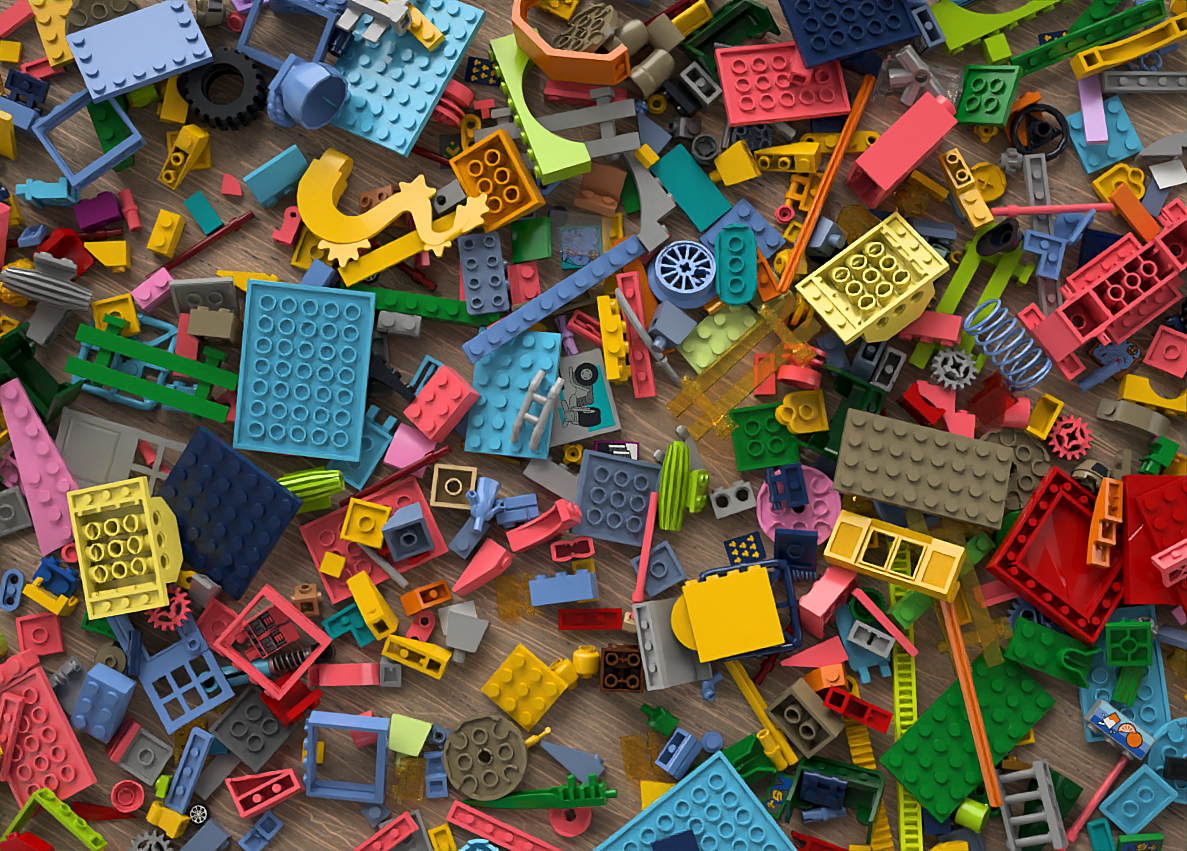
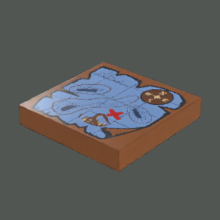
(1124, 354)

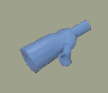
(483, 501)

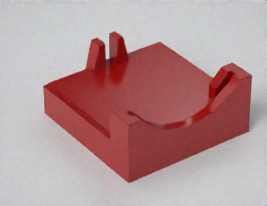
(917, 408)

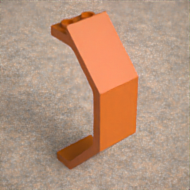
(565, 64)

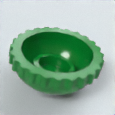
(860, 612)

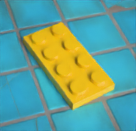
(50, 21)

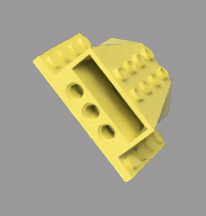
(875, 283)
(124, 547)

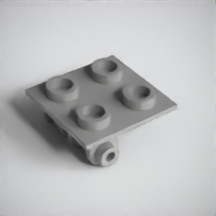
(68, 683)

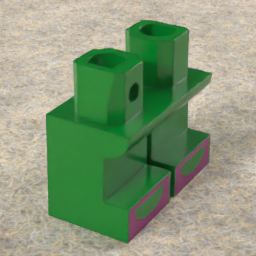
(1160, 455)

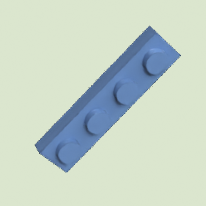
(189, 770)

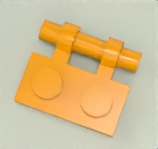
(811, 186)

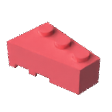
(263, 791)

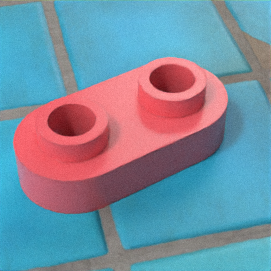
(419, 630)

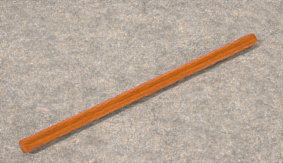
(825, 184)
(972, 704)

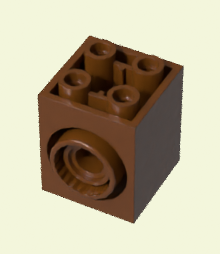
(621, 669)

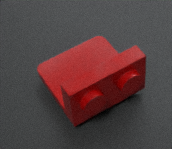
(67, 244)
(294, 703)

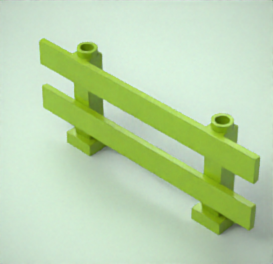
(1005, 267)

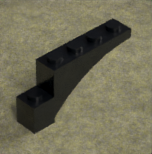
(381, 373)

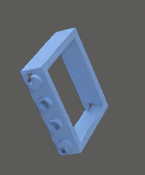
(276, 62)
(104, 163)
(346, 790)

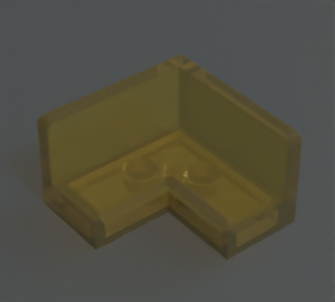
(856, 221)

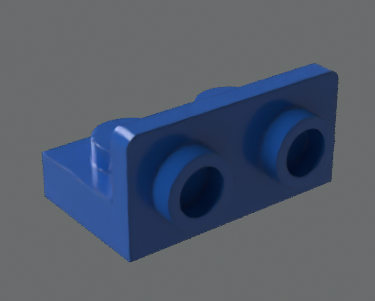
(57, 578)

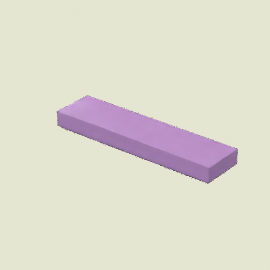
(1092, 110)

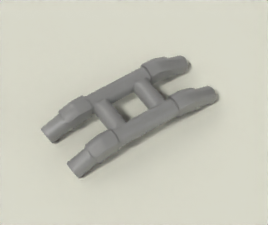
(540, 422)

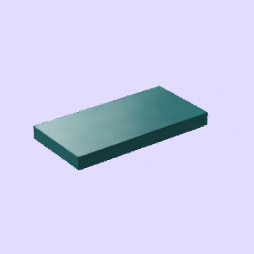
(690, 188)

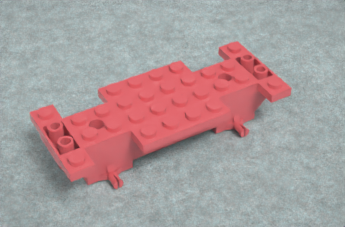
(1113, 293)

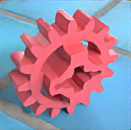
(1077, 440)
(175, 602)

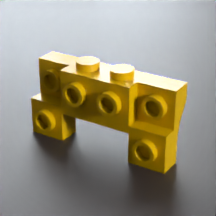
(612, 340)

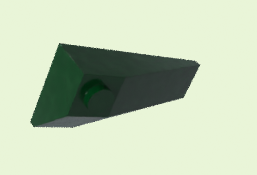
(1066, 793)

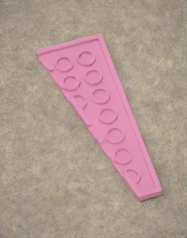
(40, 468)

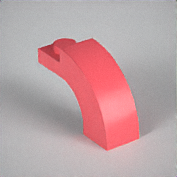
(344, 674)

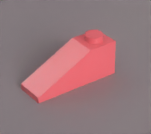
(486, 565)
(819, 655)

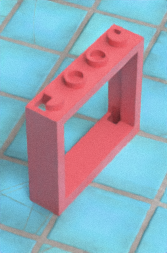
(256, 675)

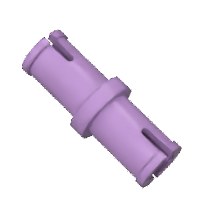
(568, 336)

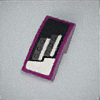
(618, 448)

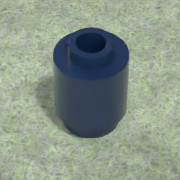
(340, 42)

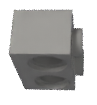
(733, 504)
(870, 639)

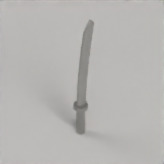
(661, 360)

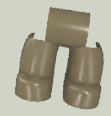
(659, 65)

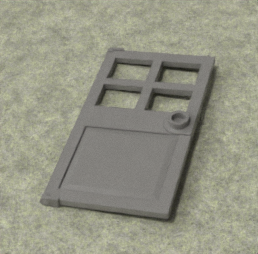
(105, 450)

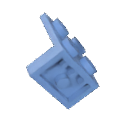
(1071, 226)

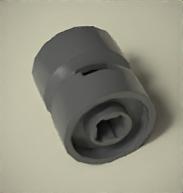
(705, 149)

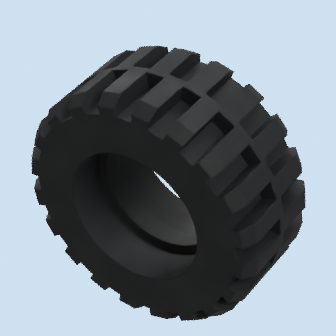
(240, 110)

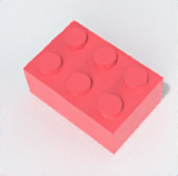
(441, 403)

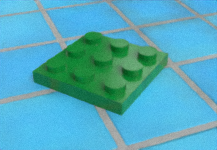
(987, 94)
(761, 439)

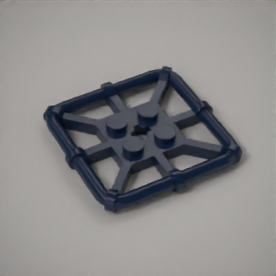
(795, 642)

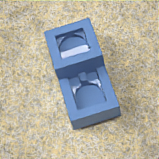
(435, 776)
(261, 833)

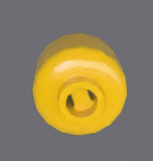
(586, 661)
(566, 672)

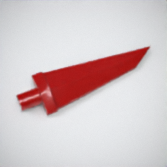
(98, 813)

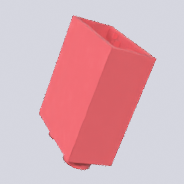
(901, 149)

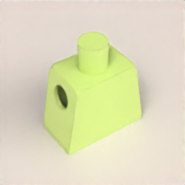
(408, 736)

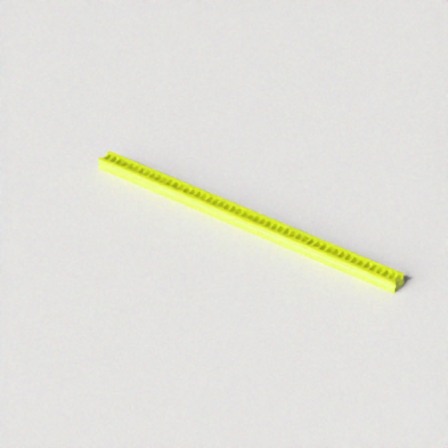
(904, 708)

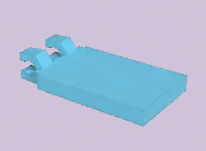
(375, 443)
(859, 657)

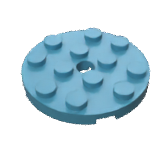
(1170, 741)

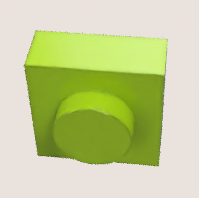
(163, 785)

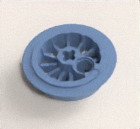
(702, 289)

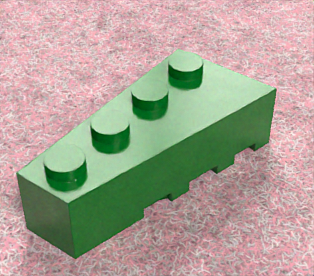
(111, 128)

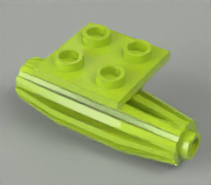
(314, 487)
(680, 487)

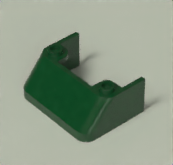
(728, 26)
(42, 389)
(856, 395)
(862, 792)

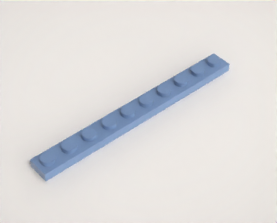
(552, 299)

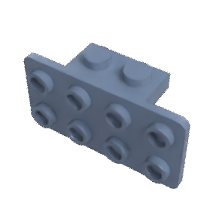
(483, 273)

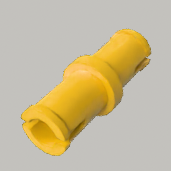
(772, 749)

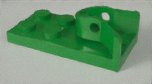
(1050, 652)
(747, 759)

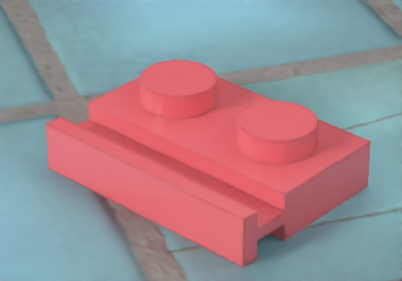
(523, 282)

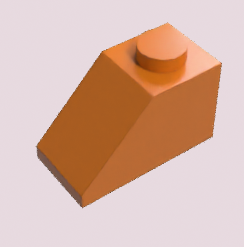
(425, 597)
(823, 677)

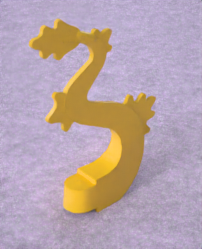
(345, 234)

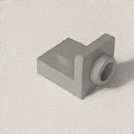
(390, 672)

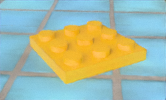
(524, 687)

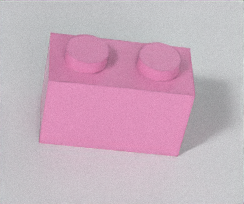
(154, 290)

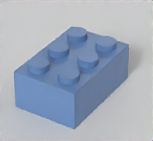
(102, 702)

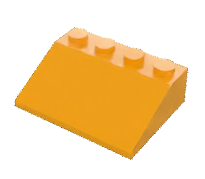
(499, 172)

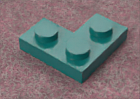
(346, 620)

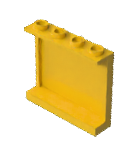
(732, 613)

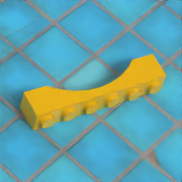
(1111, 55)

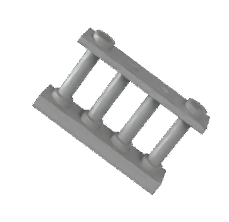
(1049, 814)

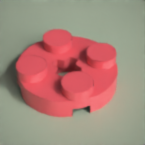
(575, 825)

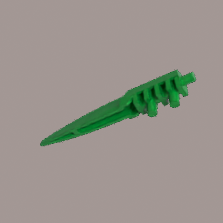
(553, 797)

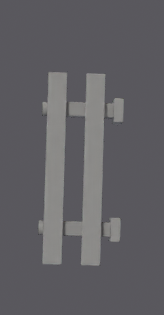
(393, 13)
(603, 113)

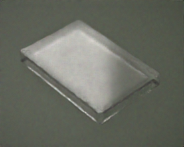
(579, 233)

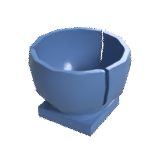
(302, 90)

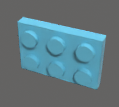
(1138, 800)

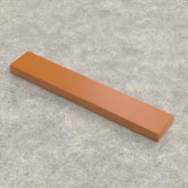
(648, 297)

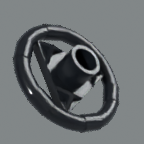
(1040, 131)

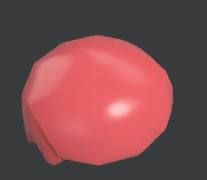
(127, 796)

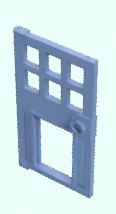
(163, 663)

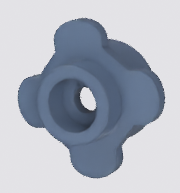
(437, 729)

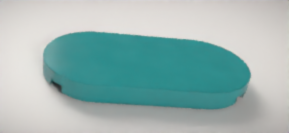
(736, 265)

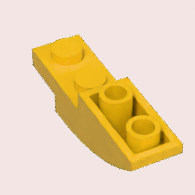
(964, 190)

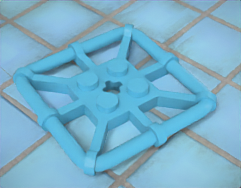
(131, 367)

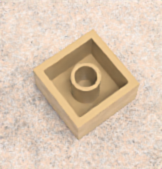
(451, 486)

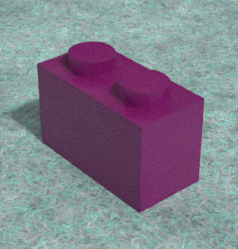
(98, 211)

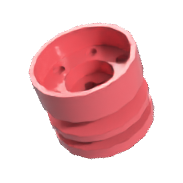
(448, 108)
(803, 377)

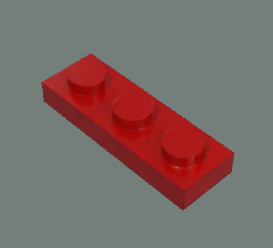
(590, 619)

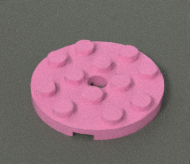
(817, 516)

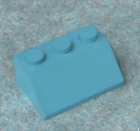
(277, 177)

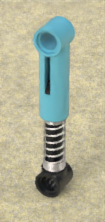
(270, 665)

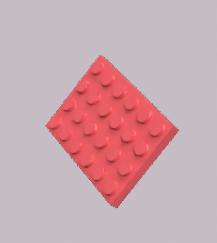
(759, 91)
(325, 534)
(45, 744)

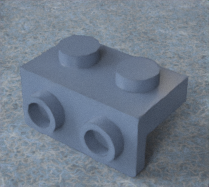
(935, 231)

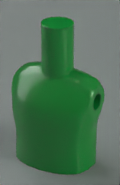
(660, 719)

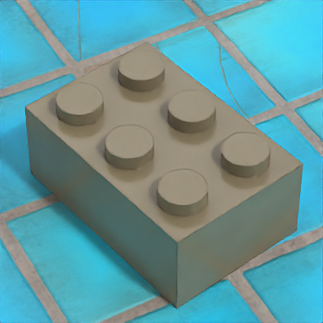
(215, 327)
(804, 718)

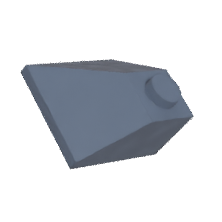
(407, 532)

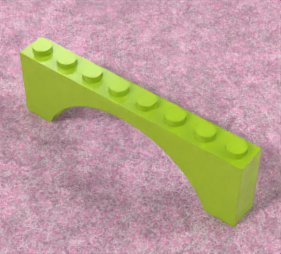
(969, 28)
(553, 156)

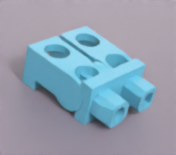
(48, 194)

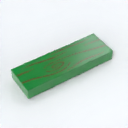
(1127, 684)

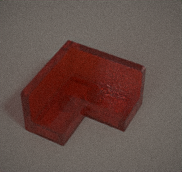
(993, 399)

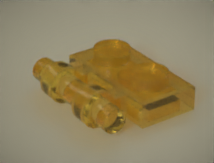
(507, 596)
(634, 758)

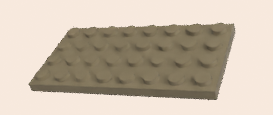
(923, 469)

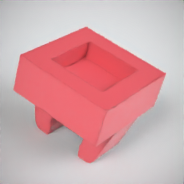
(484, 105)

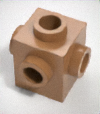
(307, 599)

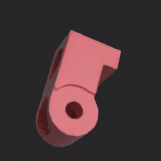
(290, 229)

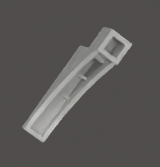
(654, 204)

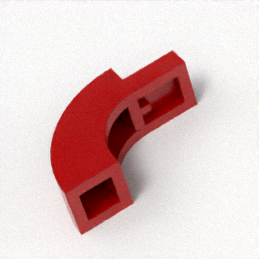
(858, 709)

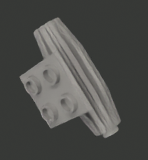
(48, 283)

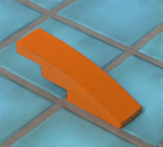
(1103, 524)

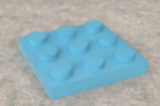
(1121, 138)

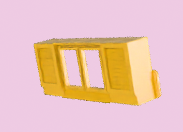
(936, 568)

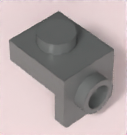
(684, 128)

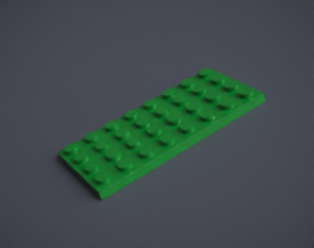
(938, 751)

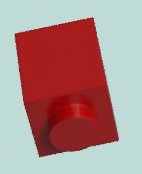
(24, 842)

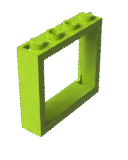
(62, 813)

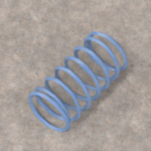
(1044, 371)

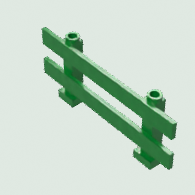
(111, 342)

